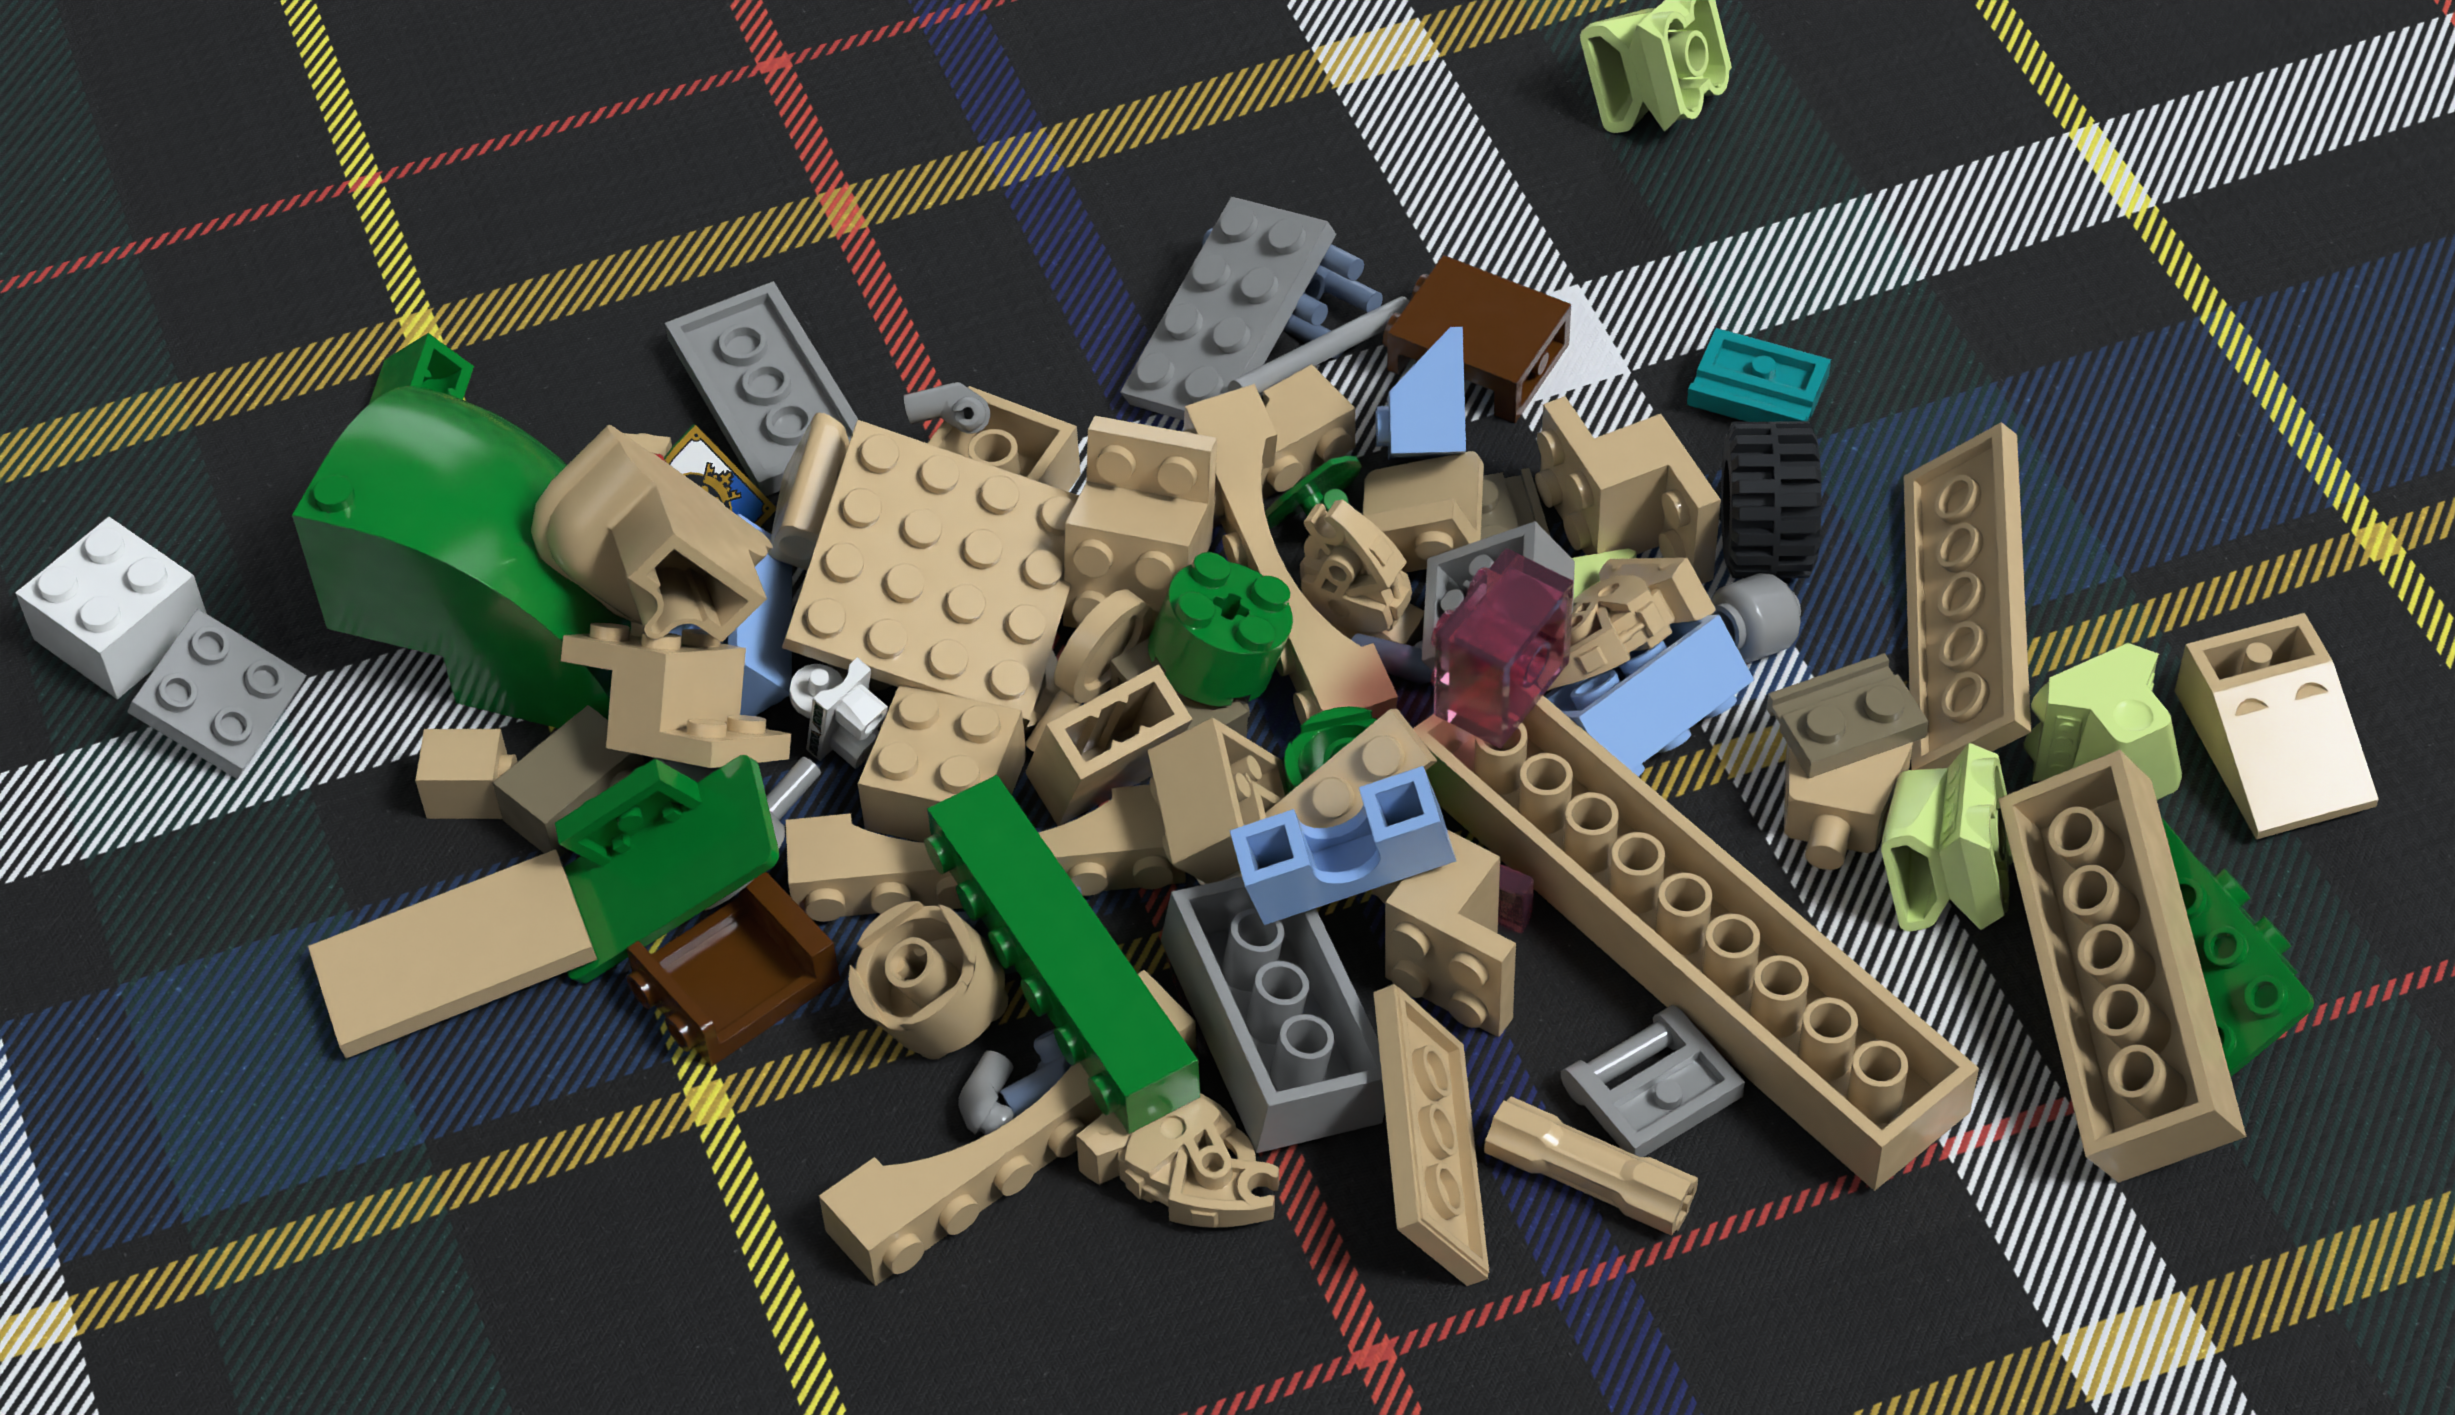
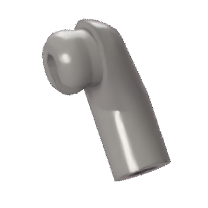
(950, 402)
(980, 1094)

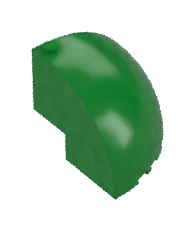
(431, 548)

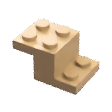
(1627, 488)
(1138, 514)
(675, 696)
(1447, 940)

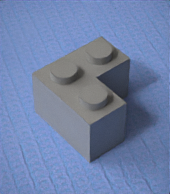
(1453, 571)

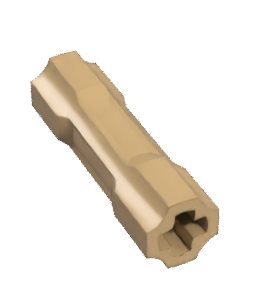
(1634, 1184)

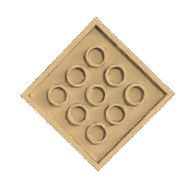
(936, 572)

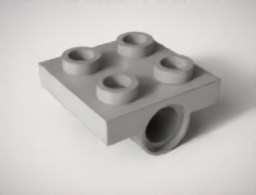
(216, 693)

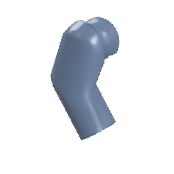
(1398, 658)
(1049, 1071)

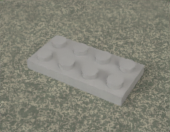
(1229, 306)
(758, 378)

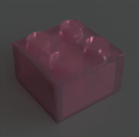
(1501, 646)

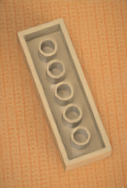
(2120, 968)

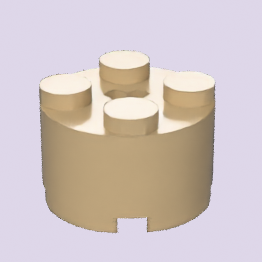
(927, 978)

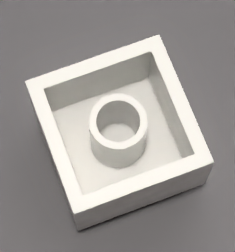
(110, 606)

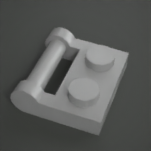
(1663, 1097)

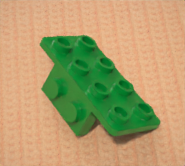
(663, 852)
(2241, 960)

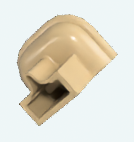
(649, 540)

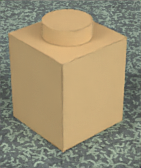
(459, 772)

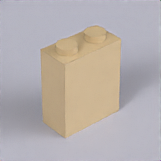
(1105, 744)

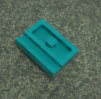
(1757, 380)

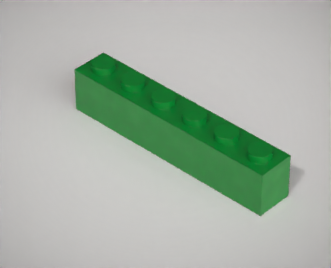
(1063, 955)

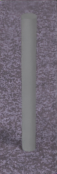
(1321, 347)

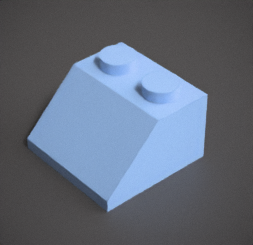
(1427, 405)

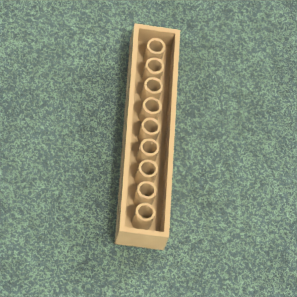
(1706, 939)

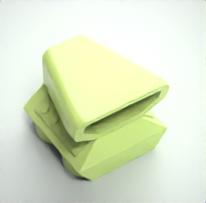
(1656, 63)
(2103, 710)
(1948, 842)

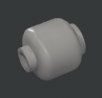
(1759, 615)

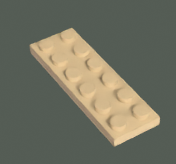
(1967, 599)

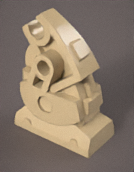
(1357, 577)
(1630, 613)
(1183, 1165)

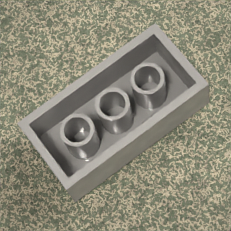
(1275, 1016)

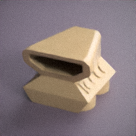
(808, 490)

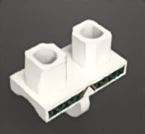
(840, 710)

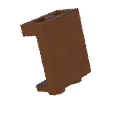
(1508, 330)
(735, 971)

